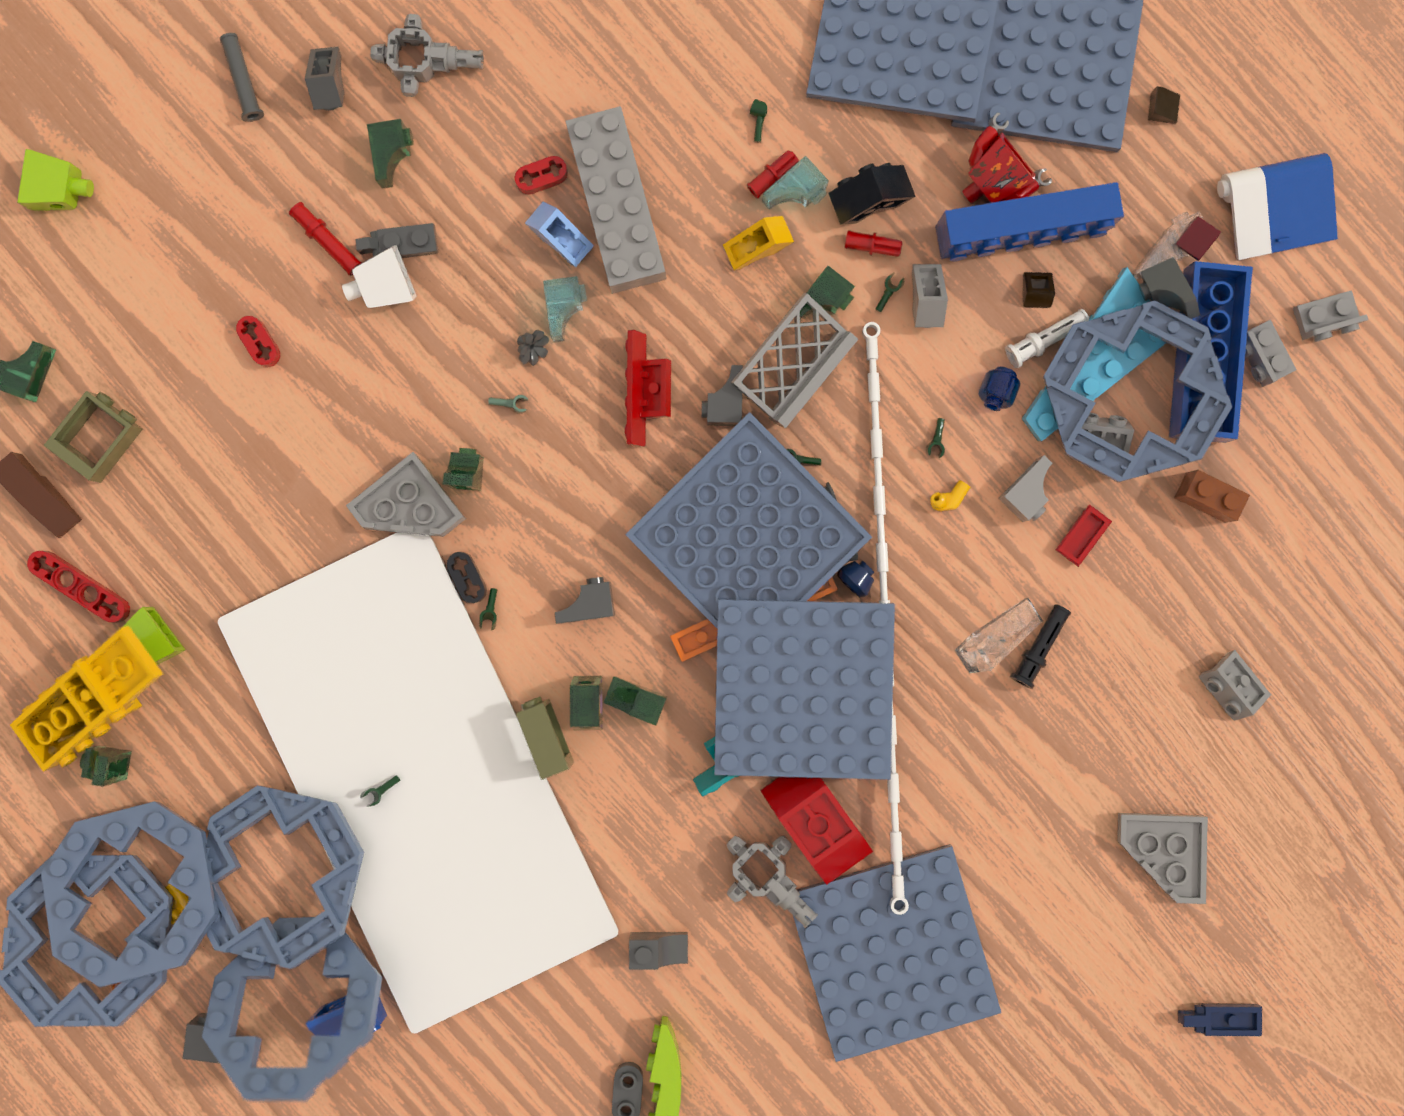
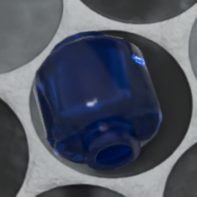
(999, 388)

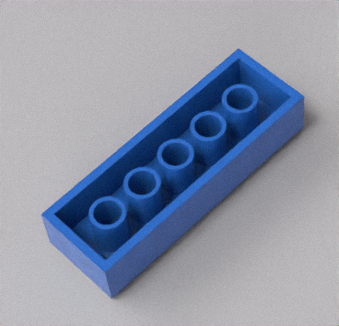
(1029, 221)
(1224, 308)

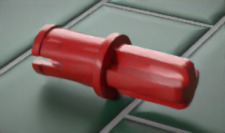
(772, 174)
(873, 244)

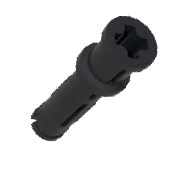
(1034, 658)

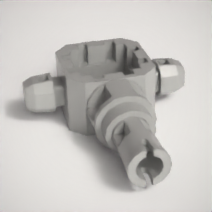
(437, 56)
(779, 888)

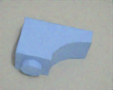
(559, 233)

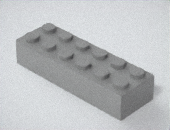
(616, 200)

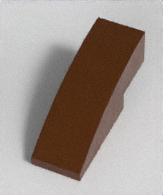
(37, 494)

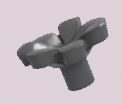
(531, 346)

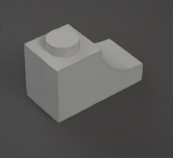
(929, 295)
(1027, 494)

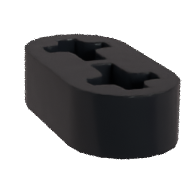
(472, 574)

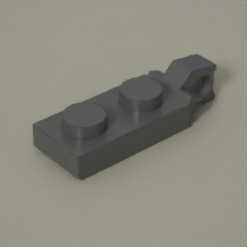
(410, 240)

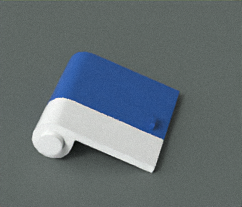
(1281, 205)

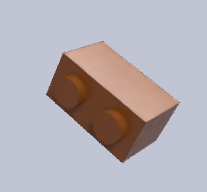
(1212, 496)

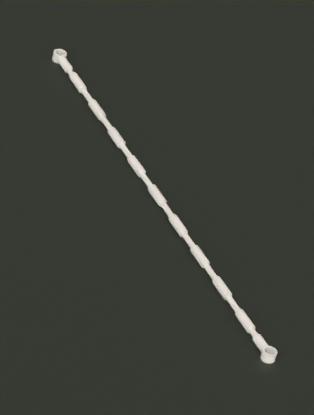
(882, 568)

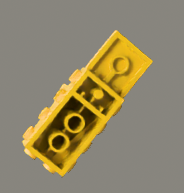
(86, 700)

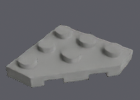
(407, 502)
(1169, 850)

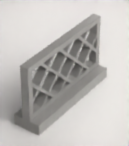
(811, 377)

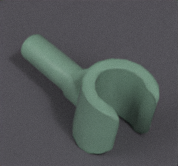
(509, 402)

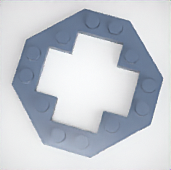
(1154, 452)
(333, 890)
(68, 908)
(25, 938)
(326, 1053)

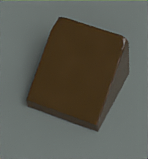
(1164, 105)
(1038, 290)

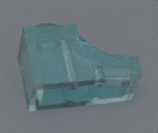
(800, 184)
(563, 300)

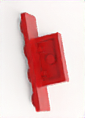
(646, 388)

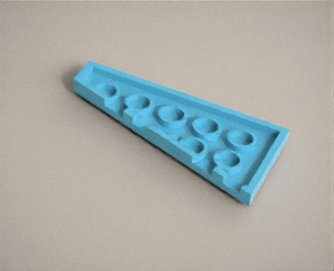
(1104, 364)

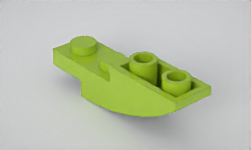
(665, 1070)

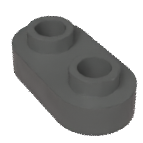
(625, 1093)

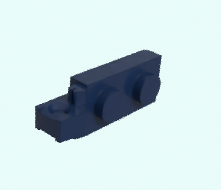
(1223, 1019)

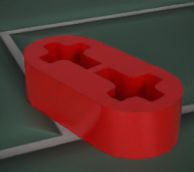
(539, 168)
(252, 344)

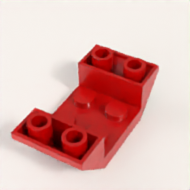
(817, 824)

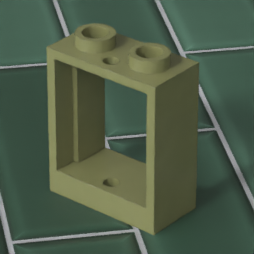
(74, 421)
(544, 737)

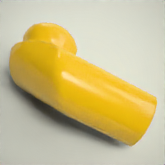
(950, 500)
(180, 902)

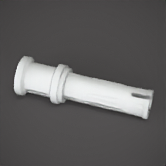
(1035, 343)

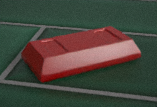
(1083, 535)

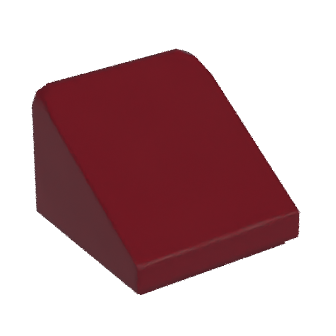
(1197, 238)

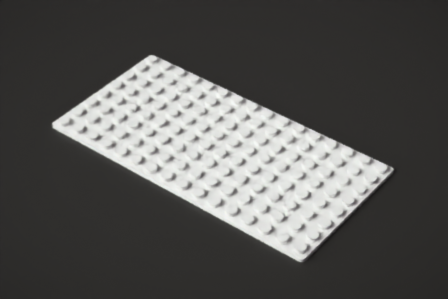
(469, 854)

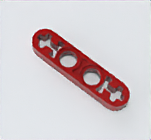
(80, 583)

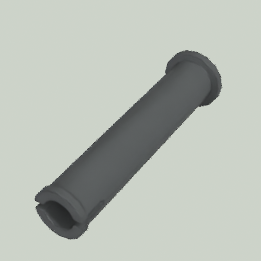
(241, 78)

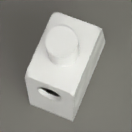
(381, 280)

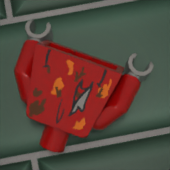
(999, 169)

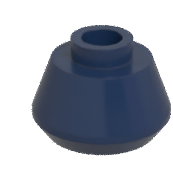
(857, 577)

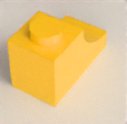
(758, 241)

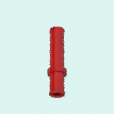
(317, 230)

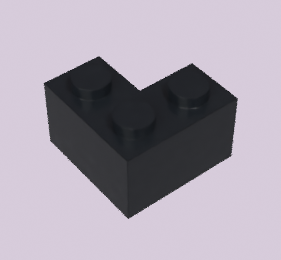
(871, 191)

